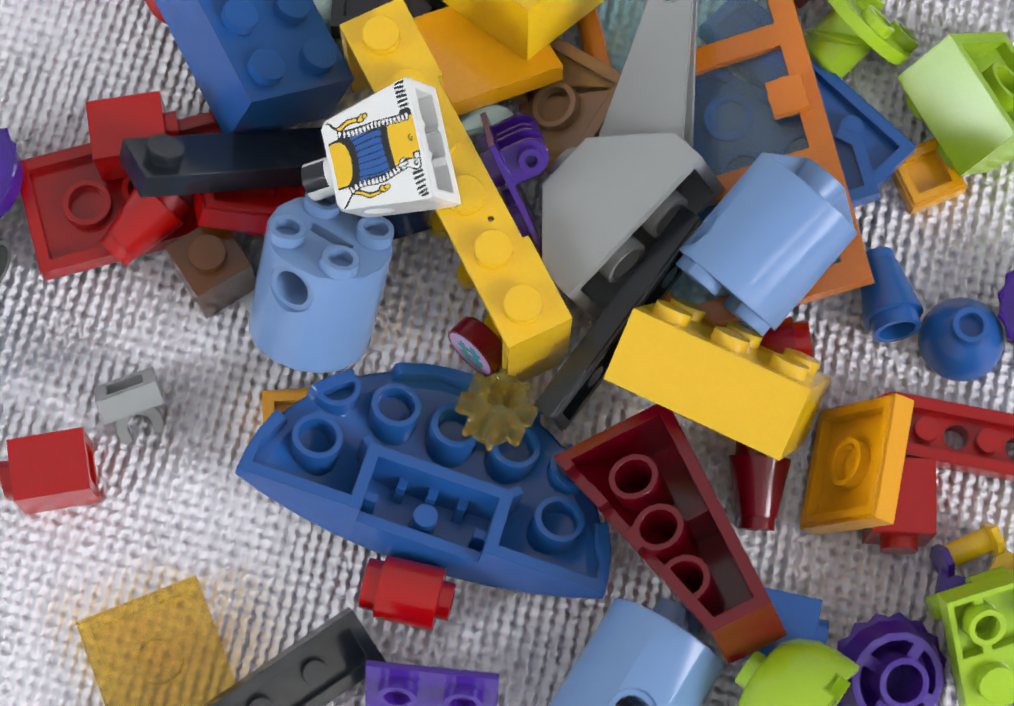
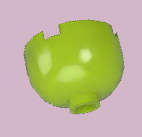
(796, 675)

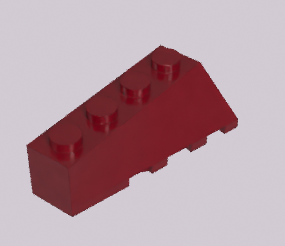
(666, 509)

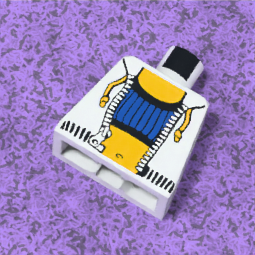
(386, 155)

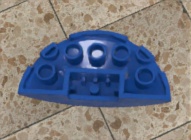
(396, 475)

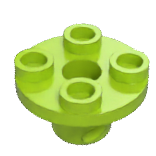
(855, 30)

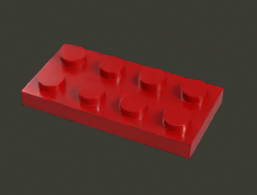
(74, 208)

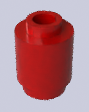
(407, 592)

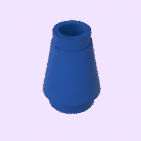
(890, 303)

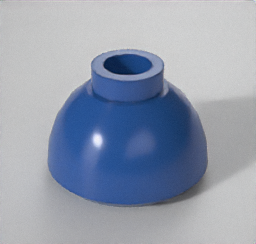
(961, 339)

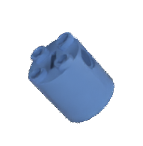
(770, 238)
(319, 284)
(642, 660)

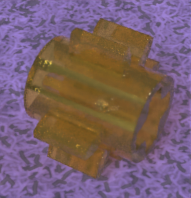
(496, 409)

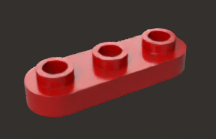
(982, 431)

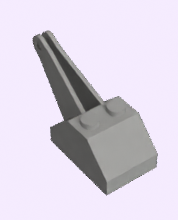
(630, 181)

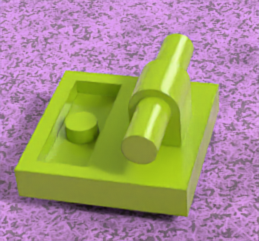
(979, 636)

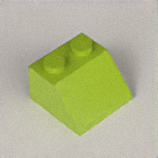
(966, 99)

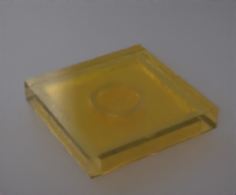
(158, 649)

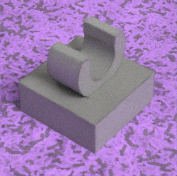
(130, 397)

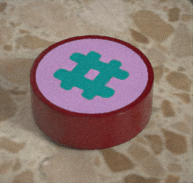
(477, 345)

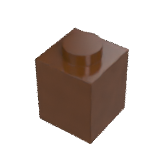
(212, 268)

